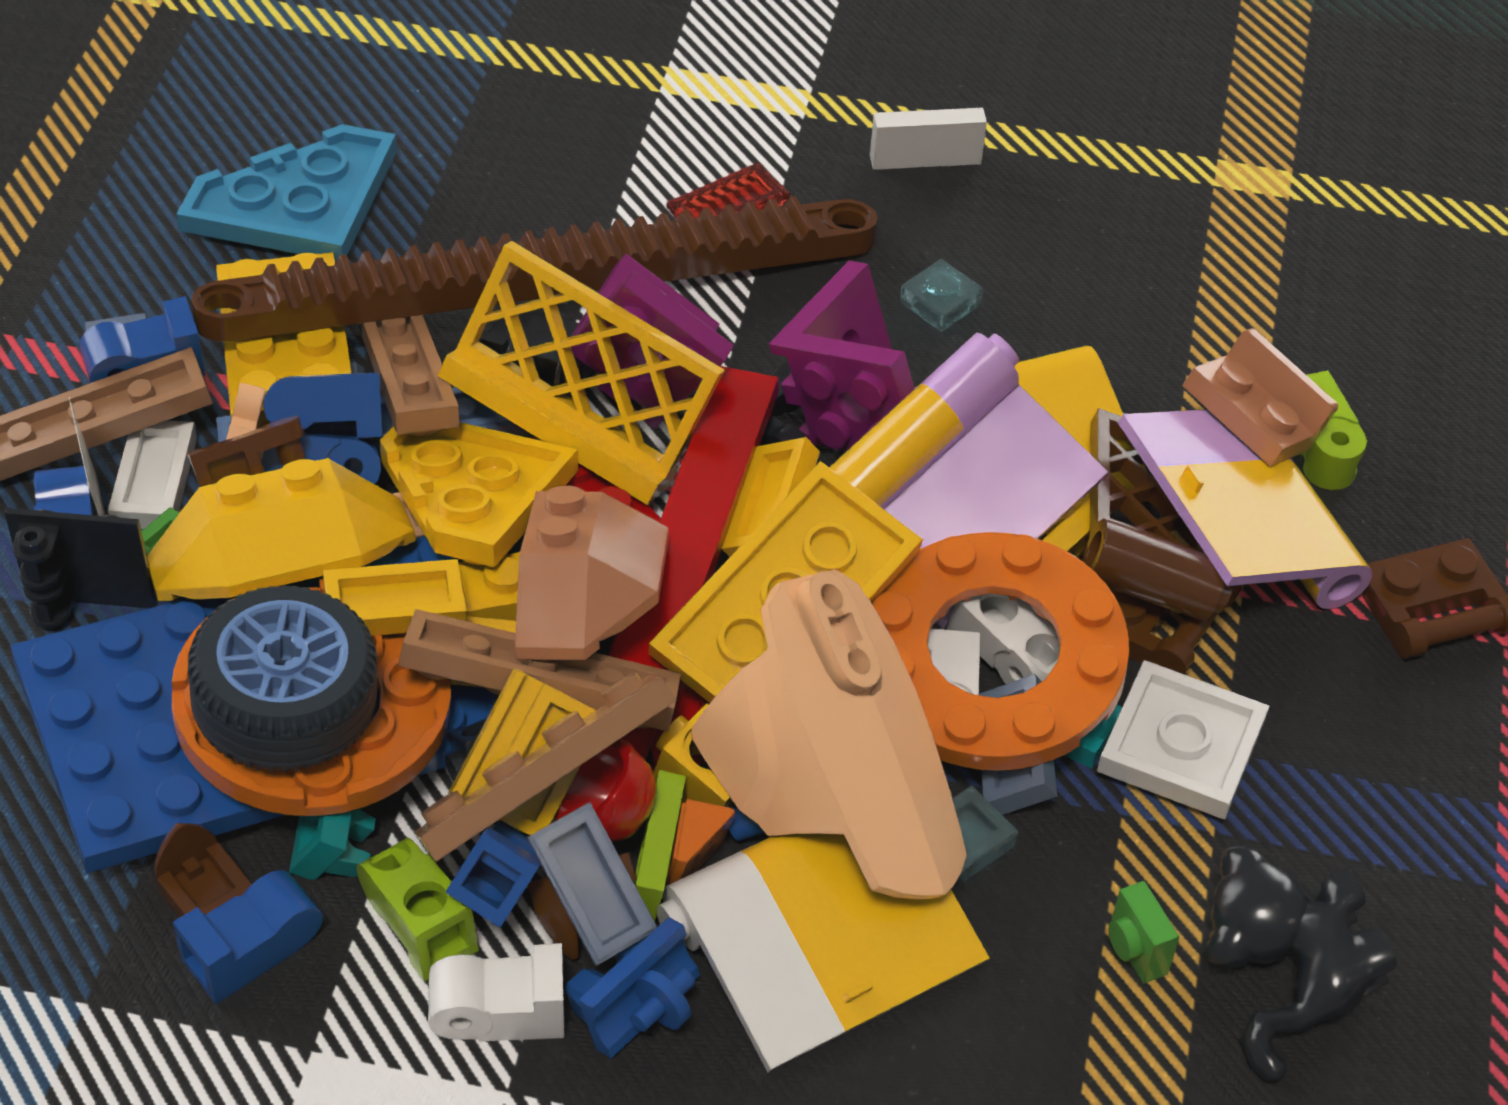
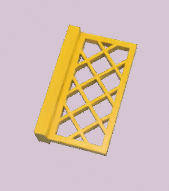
(570, 422)

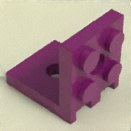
(665, 309)
(842, 361)

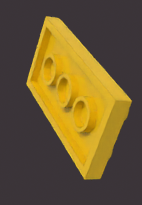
(273, 357)
(812, 530)

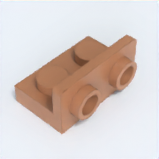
(1263, 398)

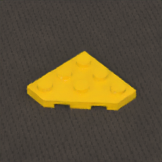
(474, 485)

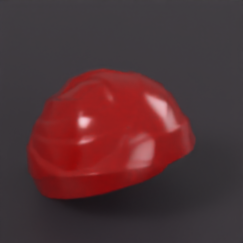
(617, 786)

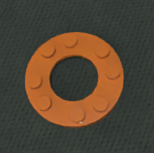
(1059, 587)
(381, 762)

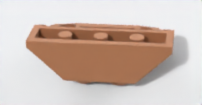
(584, 573)

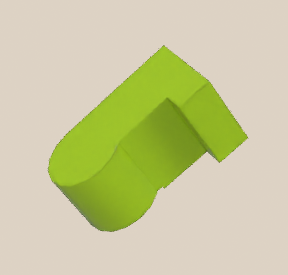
(1339, 447)
(411, 897)

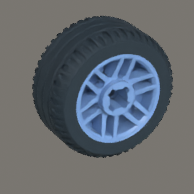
(282, 678)

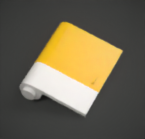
(810, 942)

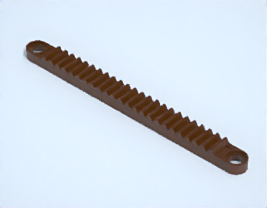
(456, 277)

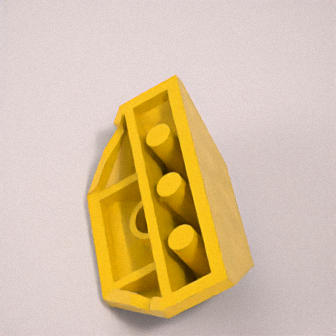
(275, 531)

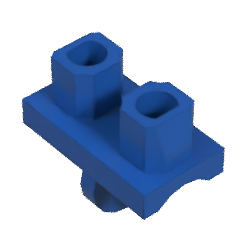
(638, 990)

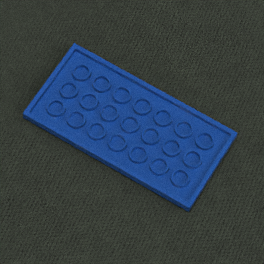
(111, 734)

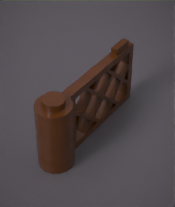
(1145, 558)

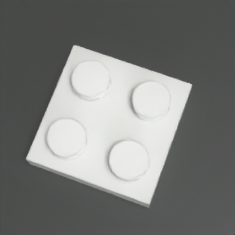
(1183, 739)

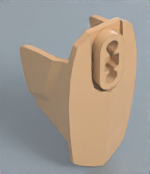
(836, 740)

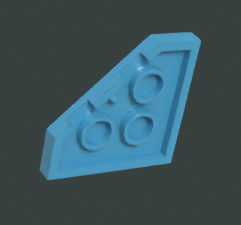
(294, 197)

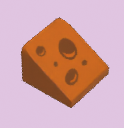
(697, 836)

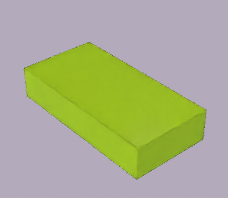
(658, 840)

